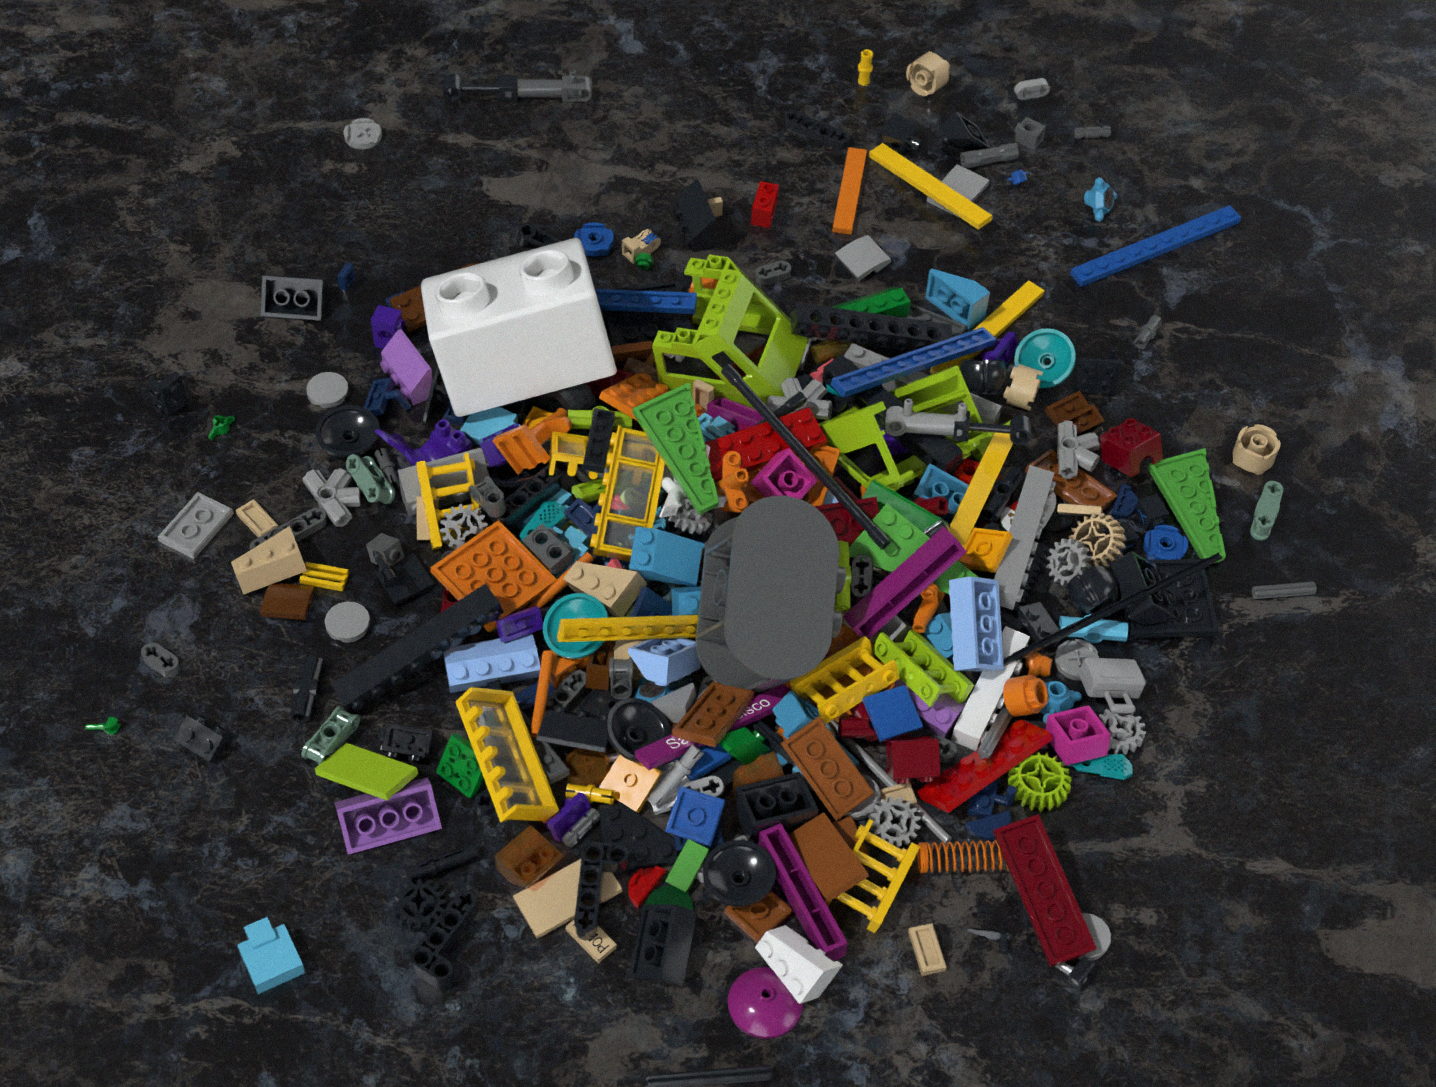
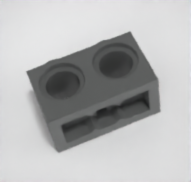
(545, 552)

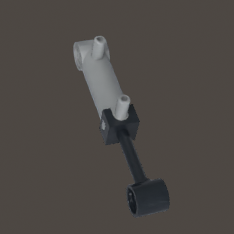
(903, 420)

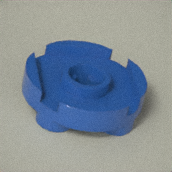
(603, 236)
(1164, 533)

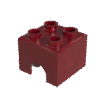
(1128, 445)
(912, 759)

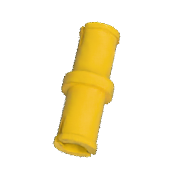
(865, 67)
(592, 793)

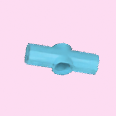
(1097, 631)

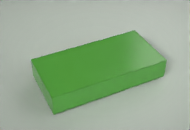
(687, 866)

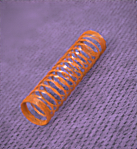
(923, 861)

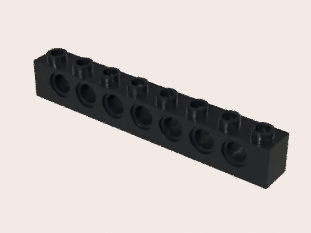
(866, 327)

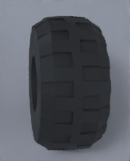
(571, 398)

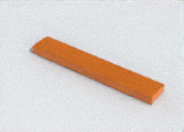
(849, 191)

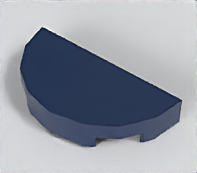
(1125, 503)
(984, 827)

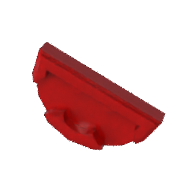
(643, 883)

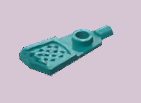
(556, 517)
(1109, 766)

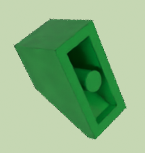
(744, 745)

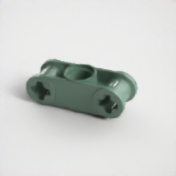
(370, 479)
(1266, 510)
(340, 726)

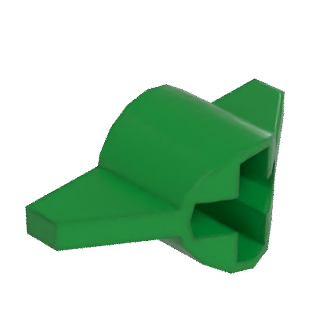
(221, 425)

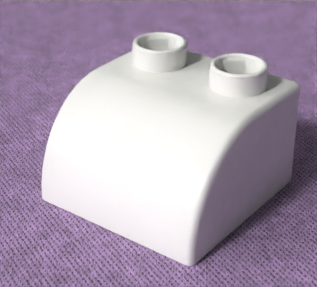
(516, 327)

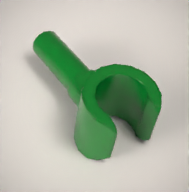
(109, 727)

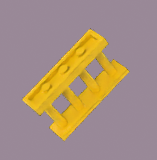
(430, 493)
(837, 666)
(894, 875)

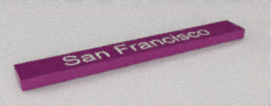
(673, 747)

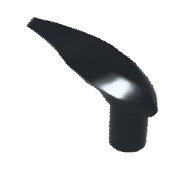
(994, 935)

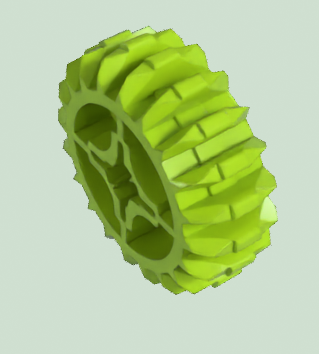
(1050, 775)

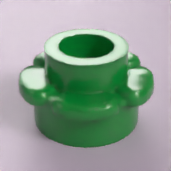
(644, 261)

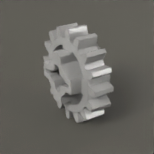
(688, 518)
(449, 524)
(1067, 562)
(1120, 727)
(898, 830)

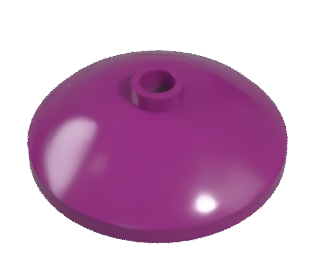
(760, 1015)

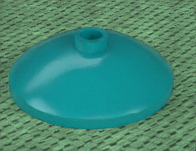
(1044, 346)
(572, 607)

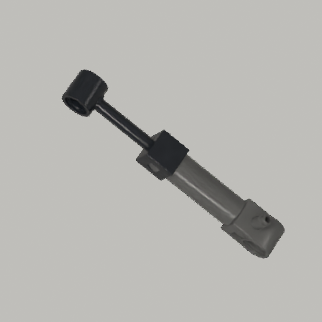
(570, 88)

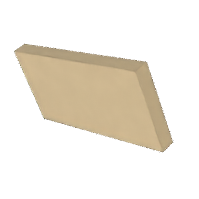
(555, 897)

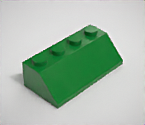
(886, 302)
(912, 512)

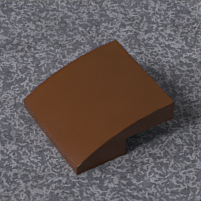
(1077, 410)
(287, 601)

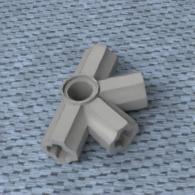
(813, 391)
(1075, 450)
(336, 492)

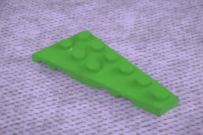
(678, 438)
(1191, 497)
(904, 542)

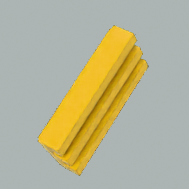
(325, 573)

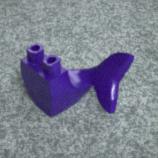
(442, 443)

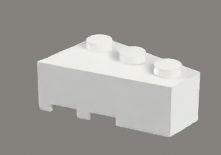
(796, 963)

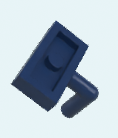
(380, 393)
(583, 516)
(982, 802)

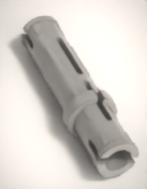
(675, 776)

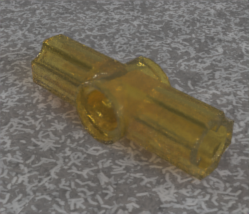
(830, 349)

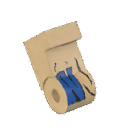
(643, 243)

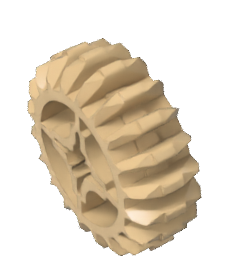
(1103, 546)

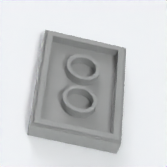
(965, 183)
(195, 525)

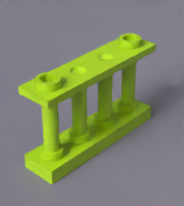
(923, 668)

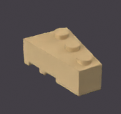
(269, 562)
(611, 586)

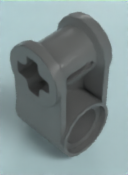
(488, 497)
(621, 677)

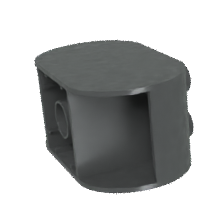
(769, 595)

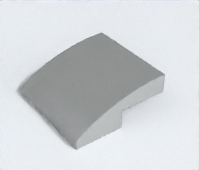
(863, 257)

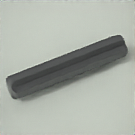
(1283, 590)

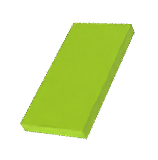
(366, 771)

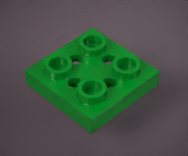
(465, 765)

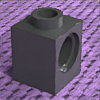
(1029, 133)
(385, 546)

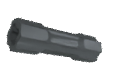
(990, 155)

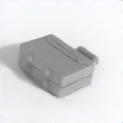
(1113, 680)

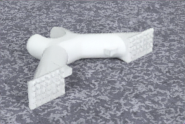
(676, 493)

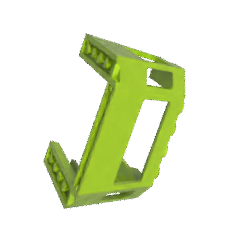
(720, 317)
(859, 427)

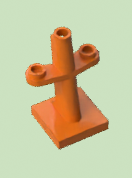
(523, 446)
(731, 485)
(931, 600)

